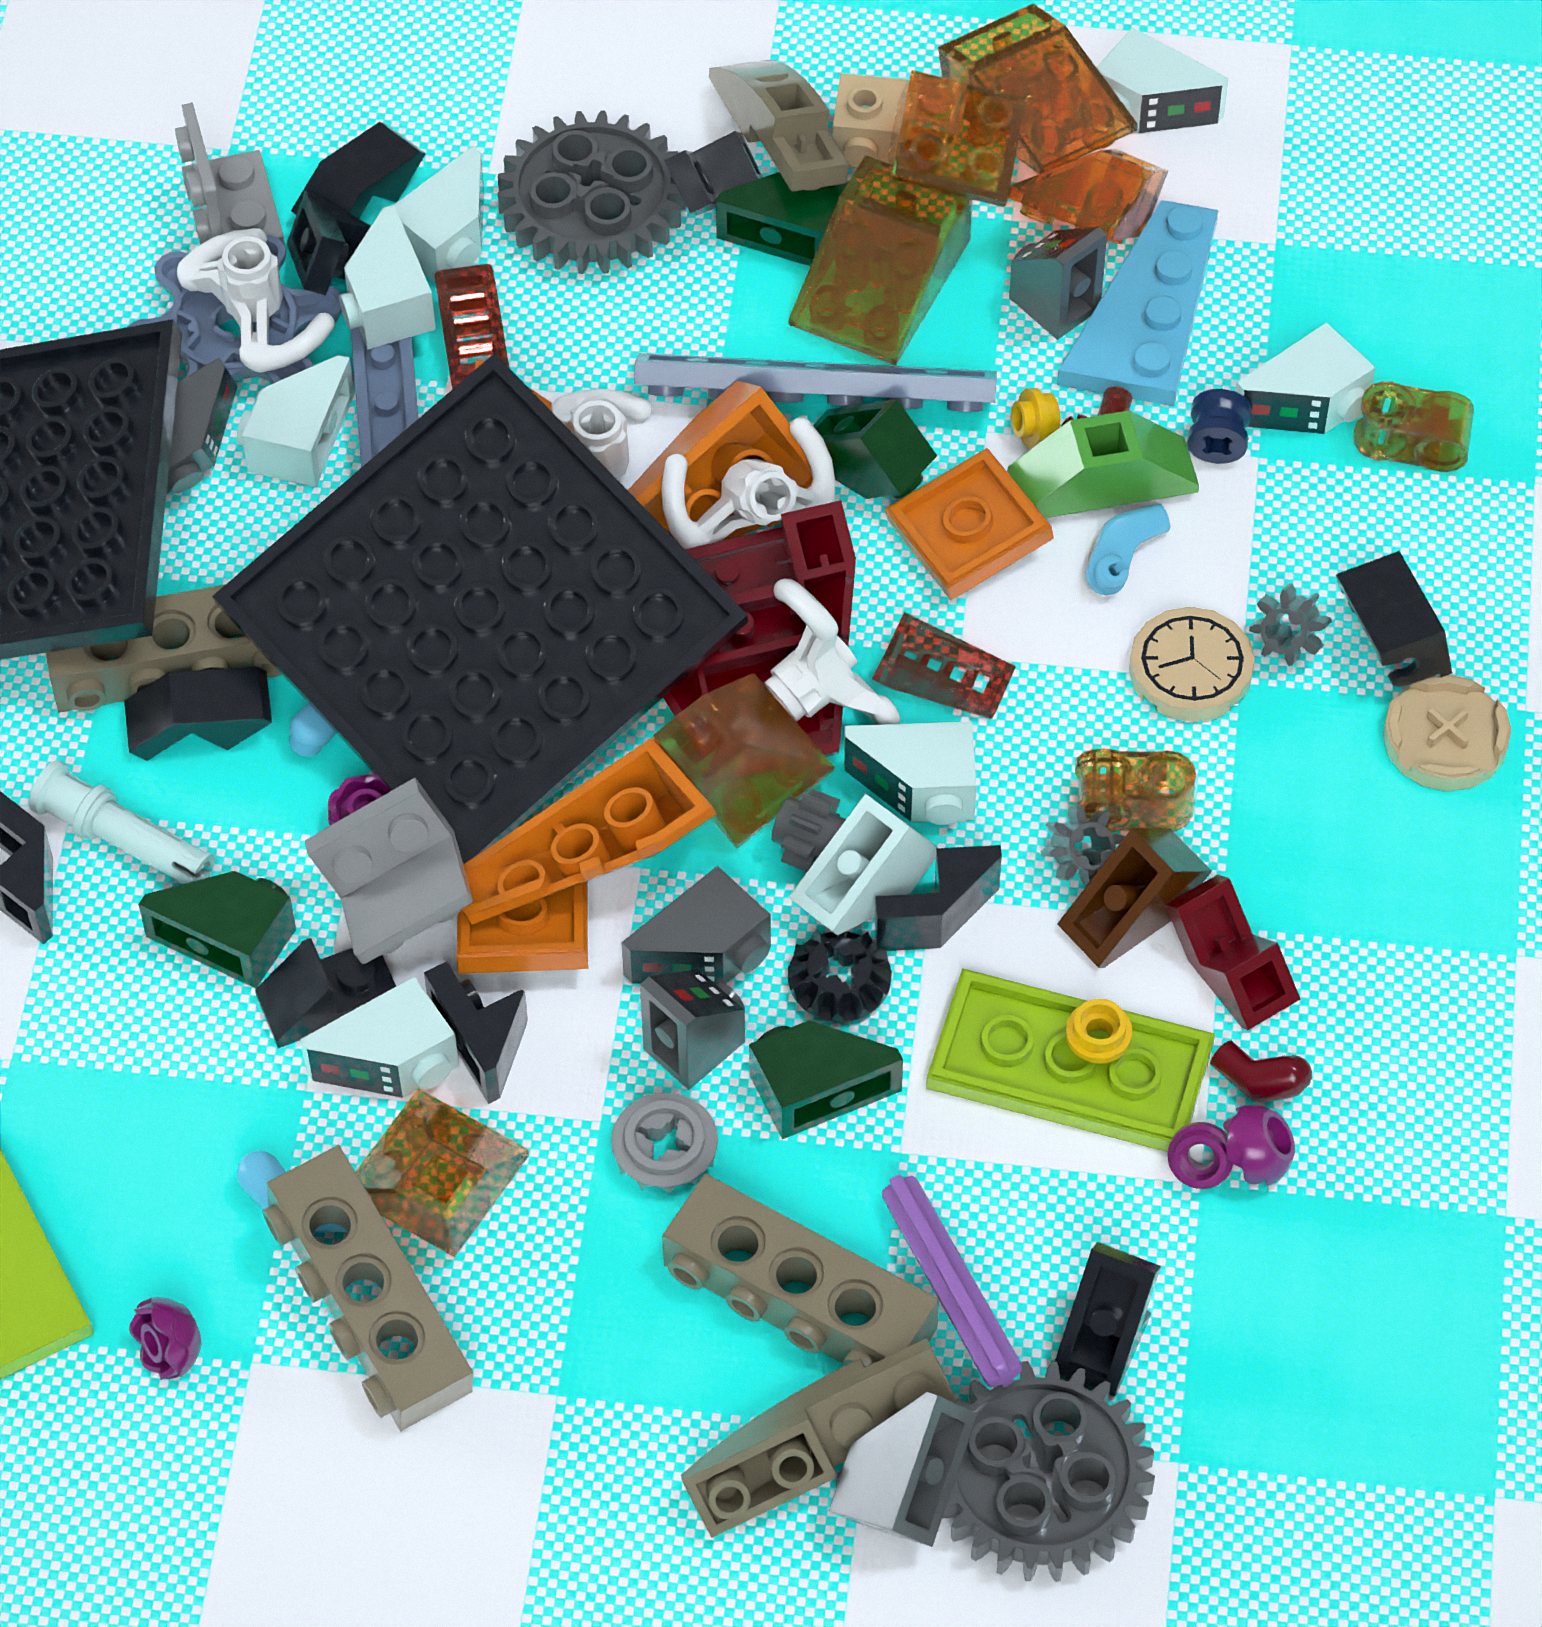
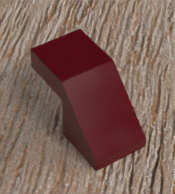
(1235, 964)

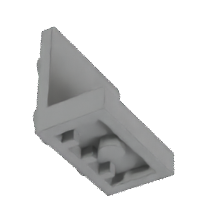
(228, 188)
(392, 869)

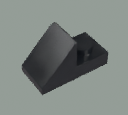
(323, 241)
(314, 991)
(484, 1035)
(1107, 1317)

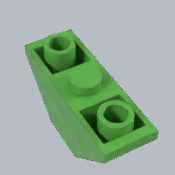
(1104, 465)

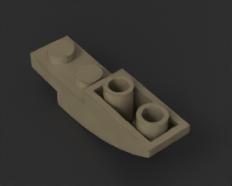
(787, 116)
(807, 1435)

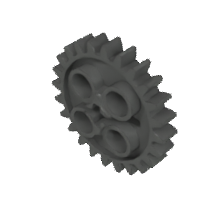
(590, 192)
(1098, 1451)

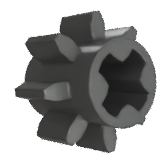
(1301, 612)
(806, 827)
(1072, 832)

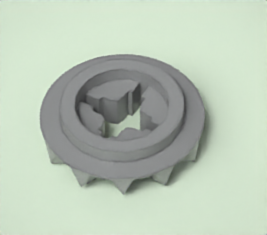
(654, 1118)

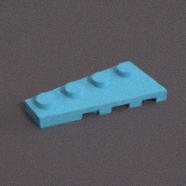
(1148, 311)

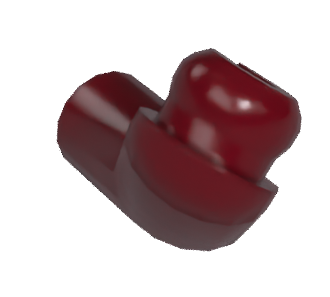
(1264, 1078)

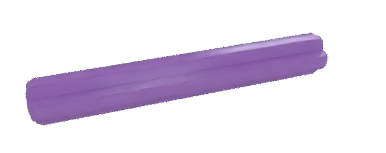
(952, 1281)

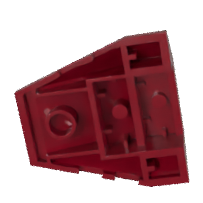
(807, 548)

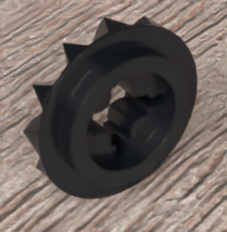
(829, 996)

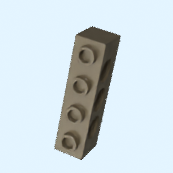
(183, 620)
(331, 1192)
(725, 1220)

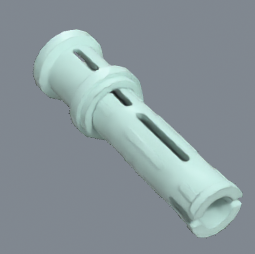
(96, 814)

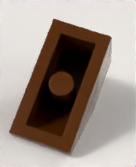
(1130, 893)

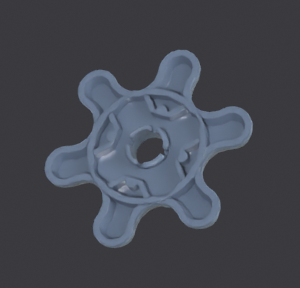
(202, 314)

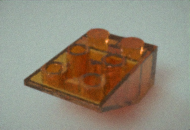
(1038, 58)
(881, 262)

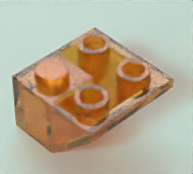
(955, 138)
(1095, 191)
(743, 755)
(439, 1171)

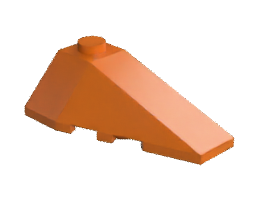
(730, 429)
(595, 829)

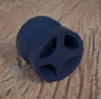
(1219, 426)

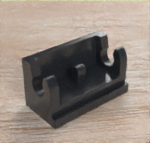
(1397, 618)

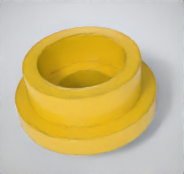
(1035, 416)
(1099, 1015)

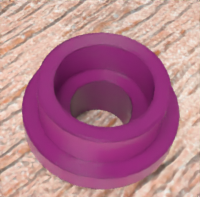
(1186, 1168)

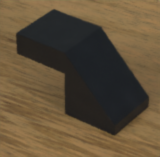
(368, 166)
(712, 170)
(211, 704)
(27, 873)
(927, 921)

